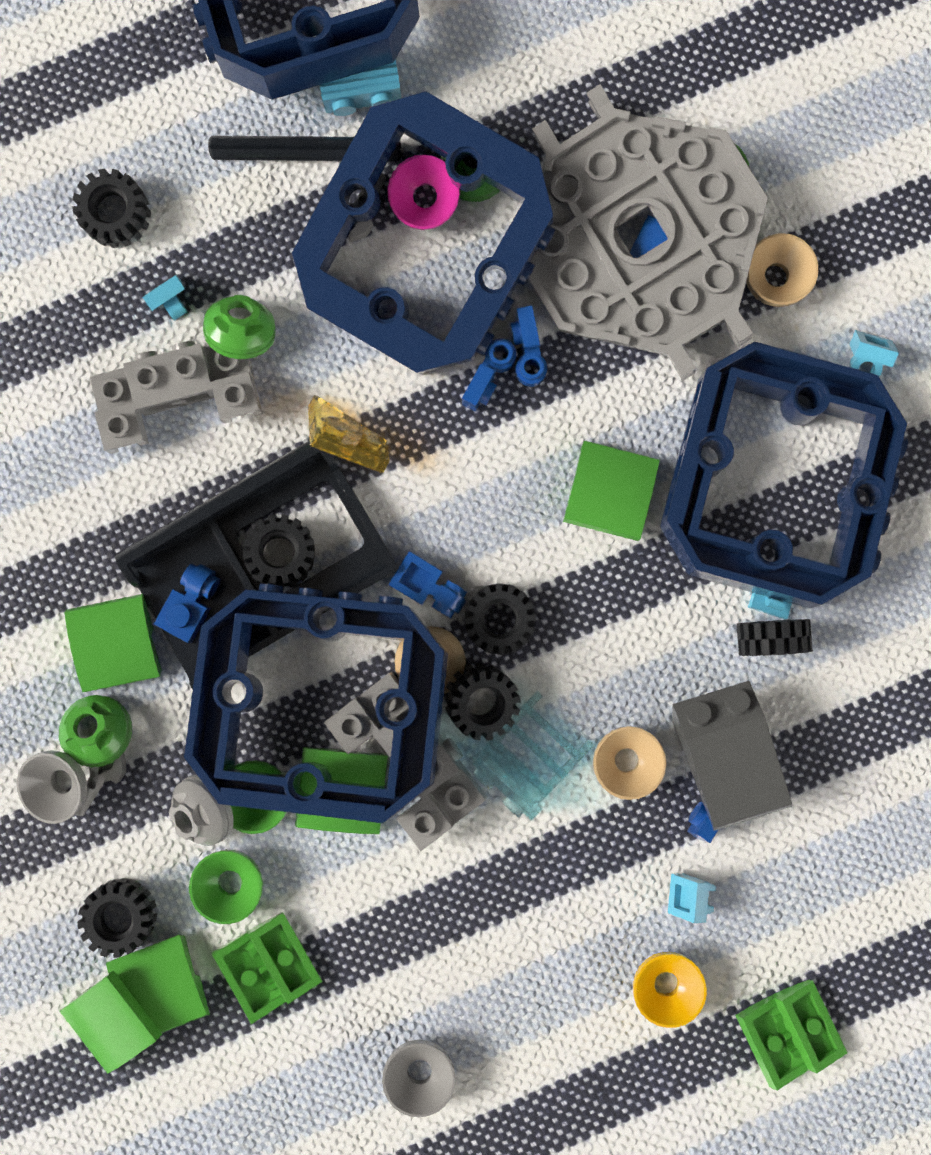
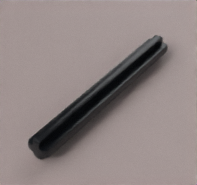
(284, 148)

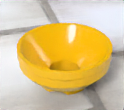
(671, 1008)

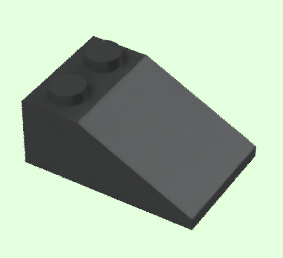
(731, 755)

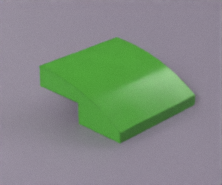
(611, 491)
(112, 643)
(351, 767)
(266, 967)
(163, 982)
(111, 1022)
(791, 1034)

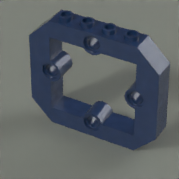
(297, 58)
(456, 139)
(832, 391)
(216, 716)

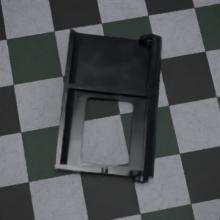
(211, 538)

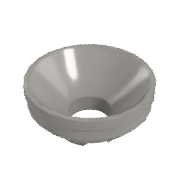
(42, 793)
(198, 814)
(414, 1096)

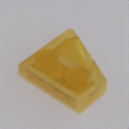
(345, 437)

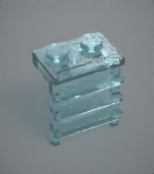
(501, 768)

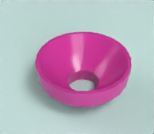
(407, 178)

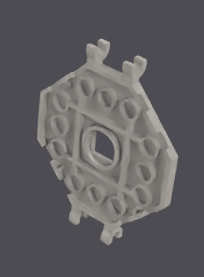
(699, 198)

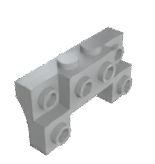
(167, 382)
(454, 788)

